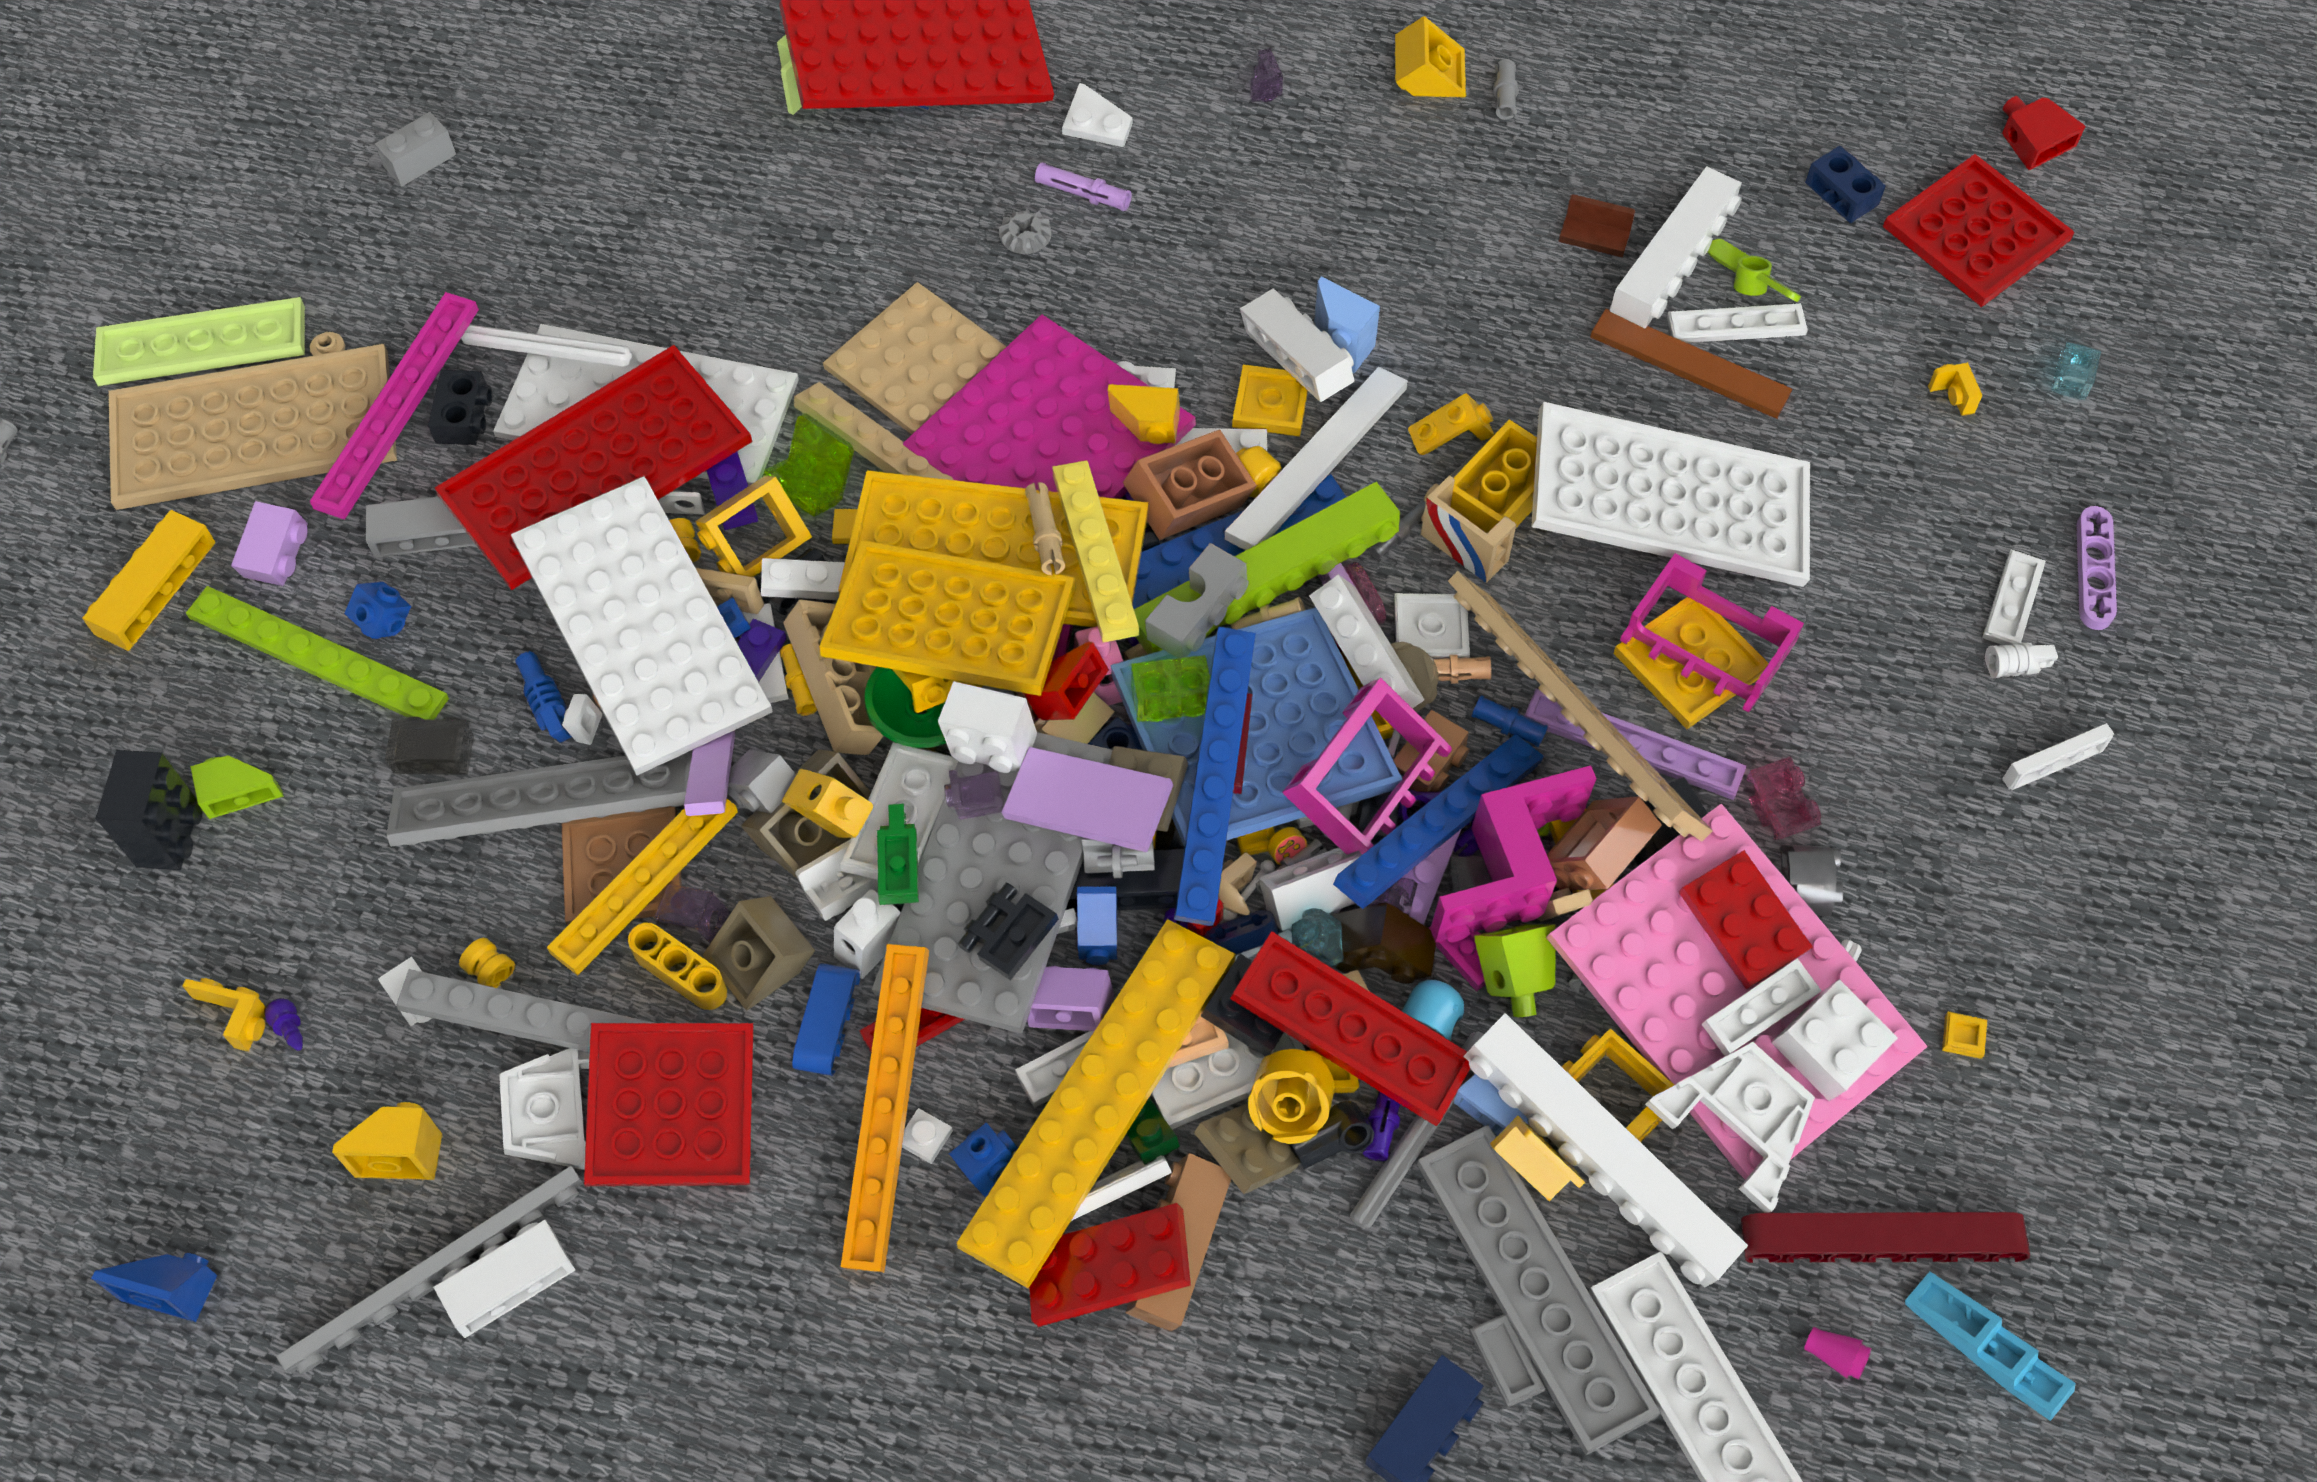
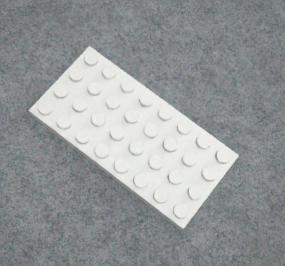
(553, 384)
(1672, 494)
(641, 625)

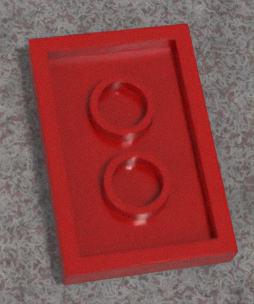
(1745, 919)

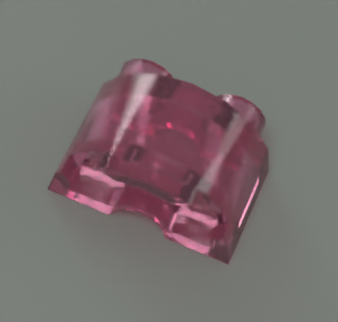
(1780, 799)

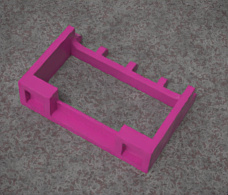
(1688, 579)
(1302, 788)

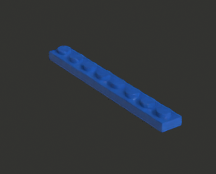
(1215, 777)
(1435, 822)

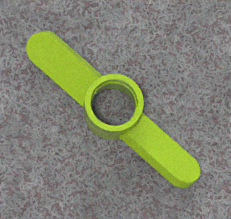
(1751, 271)

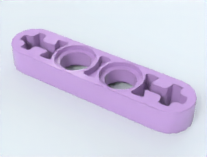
(2101, 568)

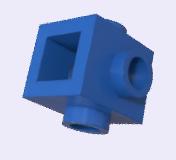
(377, 609)
(984, 1156)

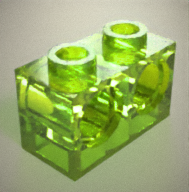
(1170, 683)

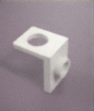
(669, 506)

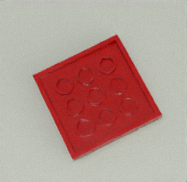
(1978, 230)
(669, 1104)

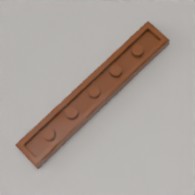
(1692, 364)

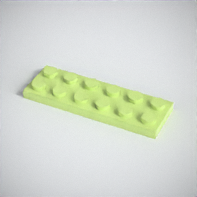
(199, 341)

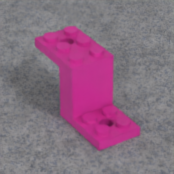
(1513, 854)

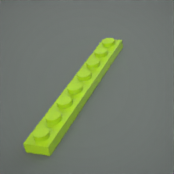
(317, 655)

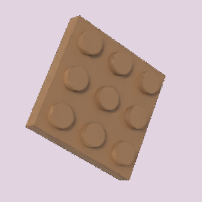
(601, 849)

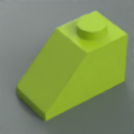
(231, 785)

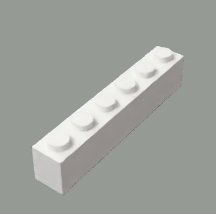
(1676, 248)

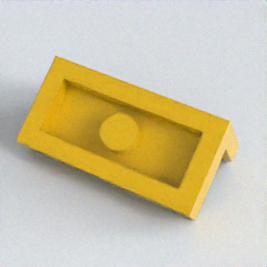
(1534, 1158)

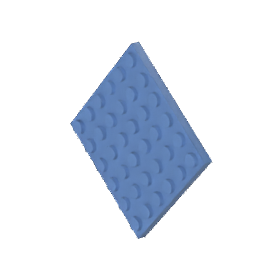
(1295, 712)

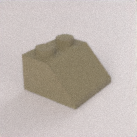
(758, 950)

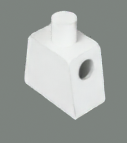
(867, 930)

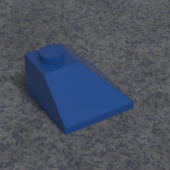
(161, 1284)

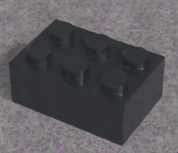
(149, 810)

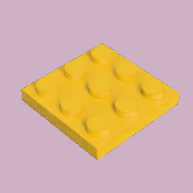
(1703, 635)

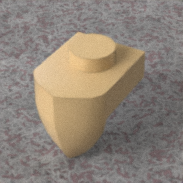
(1233, 879)

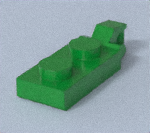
(897, 859)

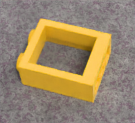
(782, 510)
(1631, 1063)

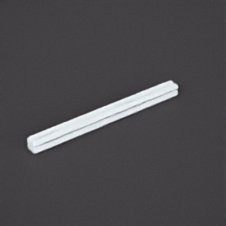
(547, 345)

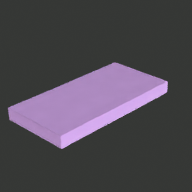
(1088, 799)

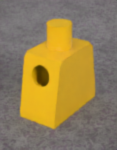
(834, 809)

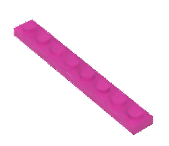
(394, 406)

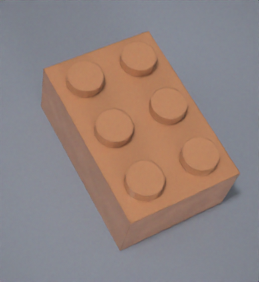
(1190, 483)

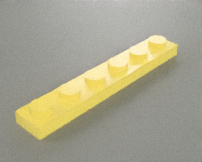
(1095, 552)

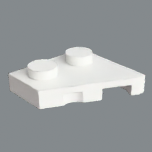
(1096, 119)

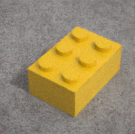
(1498, 479)

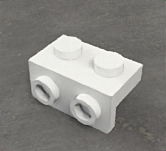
(829, 887)

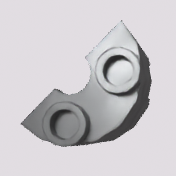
(1813, 875)

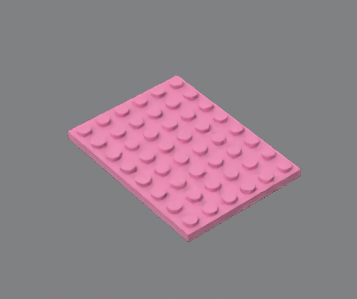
(1665, 977)

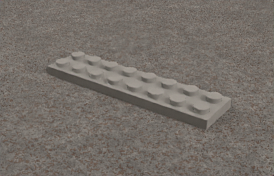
(533, 798)
(1538, 1291)

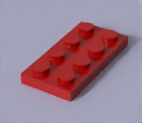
(1112, 1265)

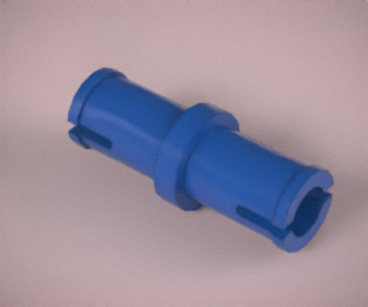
(1509, 721)

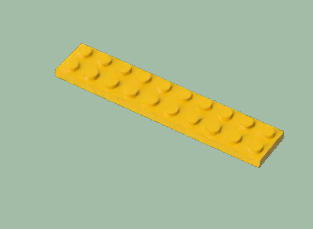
(1095, 1104)

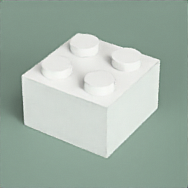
(987, 727)
(1834, 1040)

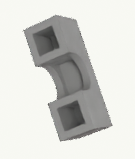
(1183, 625)

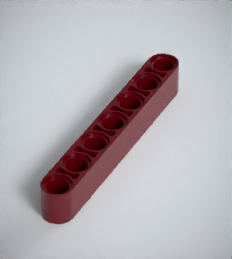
(1885, 1235)

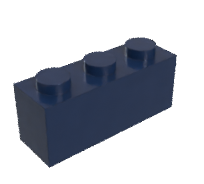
(1426, 1424)

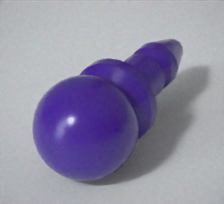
(283, 1018)

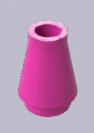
(1840, 1352)

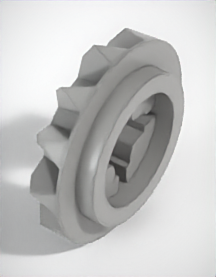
(1028, 241)

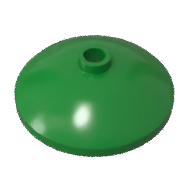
(893, 714)

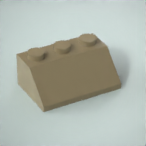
(789, 835)

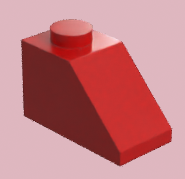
(1069, 683)

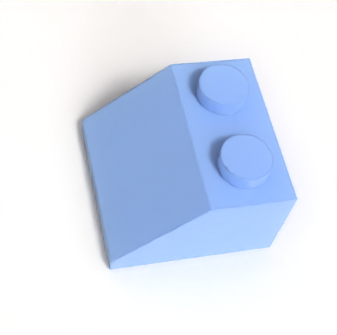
(1347, 319)

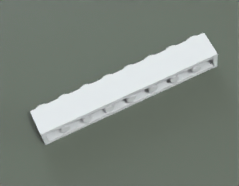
(1605, 1152)

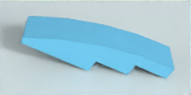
(1990, 1346)

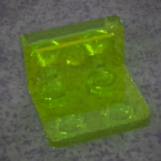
(815, 466)

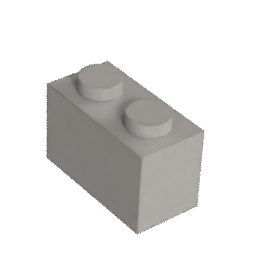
(415, 149)
(759, 781)

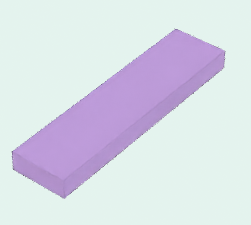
(709, 777)

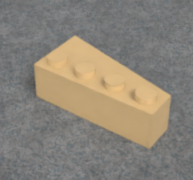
(833, 683)

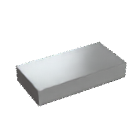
(1506, 1360)

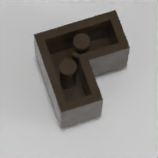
(1386, 940)

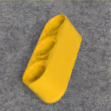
(669, 952)

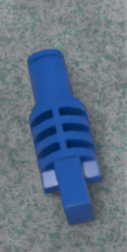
(543, 696)

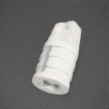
(2019, 659)

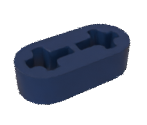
(1244, 932)

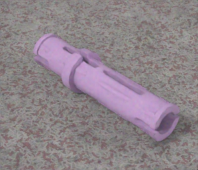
(1095, 190)

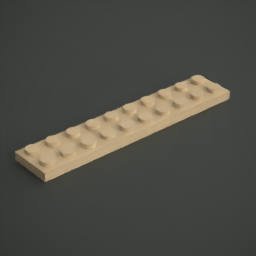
(1579, 710)

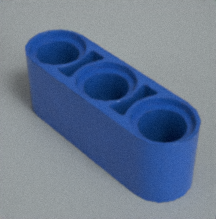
(824, 1019)

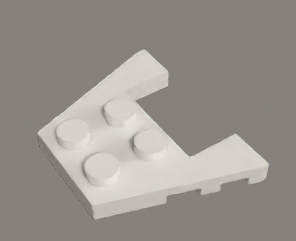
(1756, 1103)
(545, 1109)

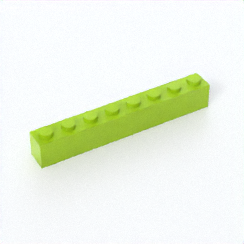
(1298, 554)

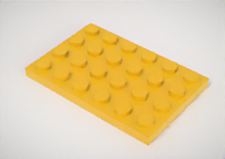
(948, 617)

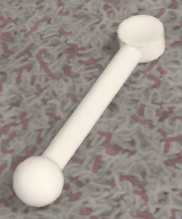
(1266, 867)

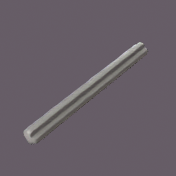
(1399, 1161)

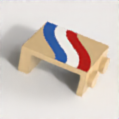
(1461, 539)

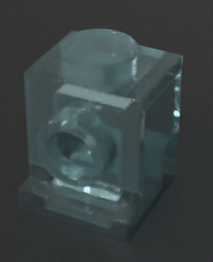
(2076, 371)
(1318, 934)

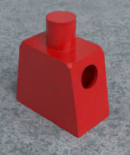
(2040, 130)

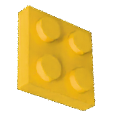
(1269, 401)

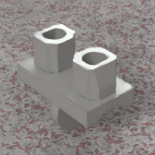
(1107, 857)

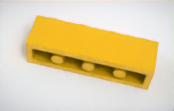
(149, 580)

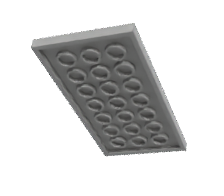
(956, 877)

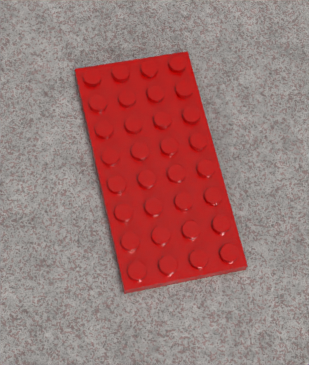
(914, 53)
(646, 423)

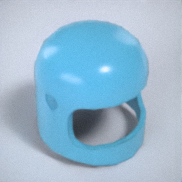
(1436, 1006)

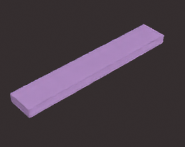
(1662, 752)

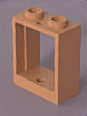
(1602, 843)

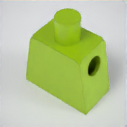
(1518, 964)

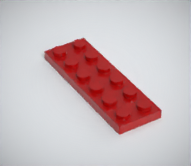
(1353, 1028)

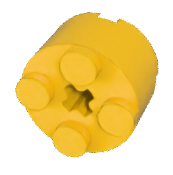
(1291, 1095)

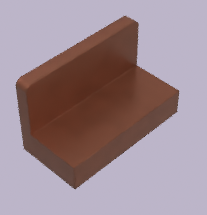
(1597, 225)

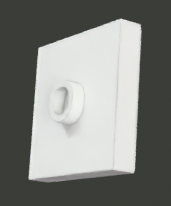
(1432, 623)

